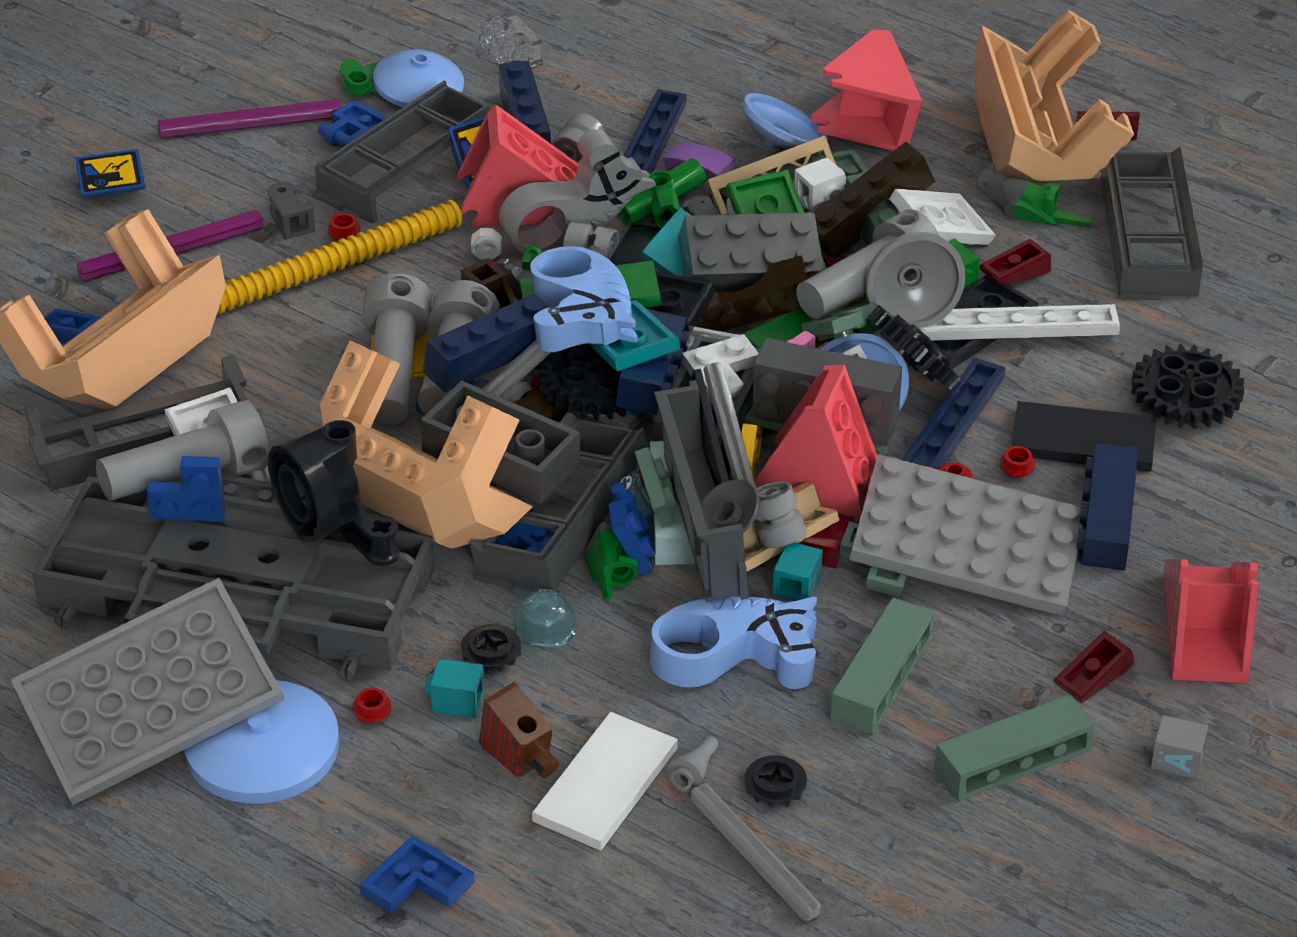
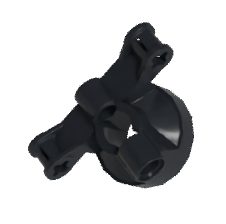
(322, 495)

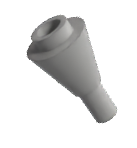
(690, 768)

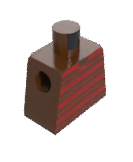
(517, 733)

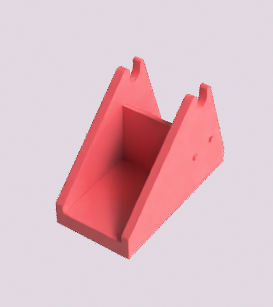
(876, 96)
(504, 159)
(826, 445)
(1210, 620)

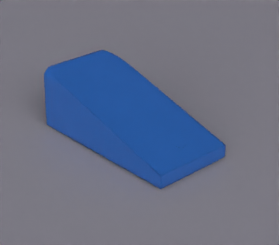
(68, 324)

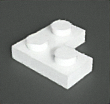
(734, 355)

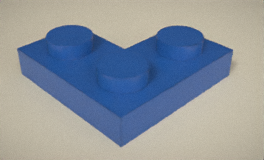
(196, 498)
(412, 868)

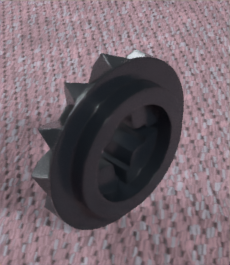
(499, 638)
(763, 771)

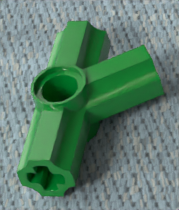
(663, 197)

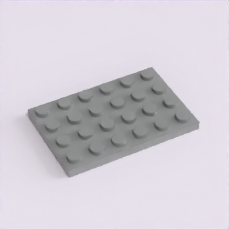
(968, 535)
(146, 690)

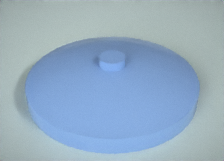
(270, 752)

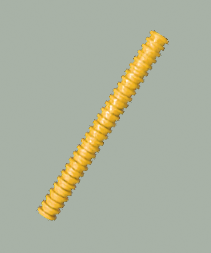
(340, 254)

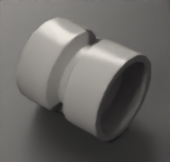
(569, 136)
(584, 236)
(778, 520)

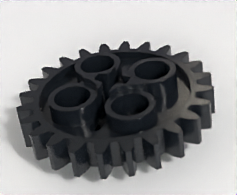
(915, 347)
(581, 382)
(1213, 392)

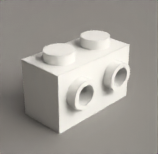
(818, 183)

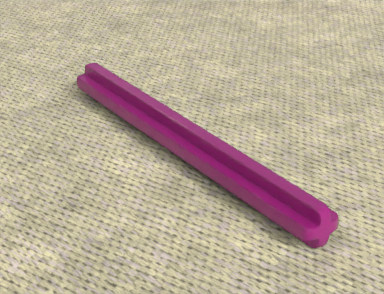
(247, 118)
(179, 242)

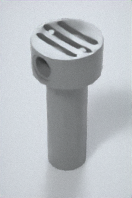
(847, 277)
(453, 307)
(397, 315)
(232, 434)

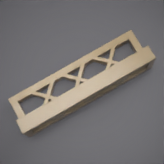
(766, 165)
(814, 517)

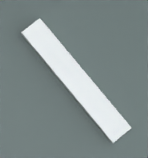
(1026, 322)

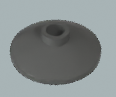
(730, 504)

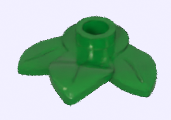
(357, 78)

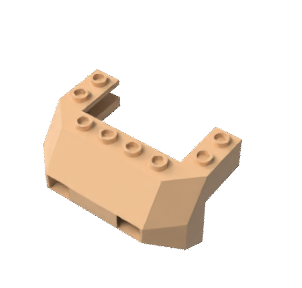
(1027, 112)
(132, 340)
(426, 494)

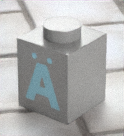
(1178, 746)

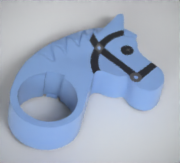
(585, 299)
(736, 630)

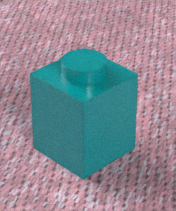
(797, 572)
(456, 688)

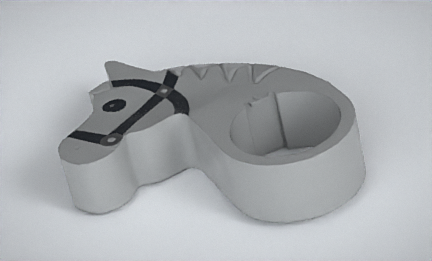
(594, 197)

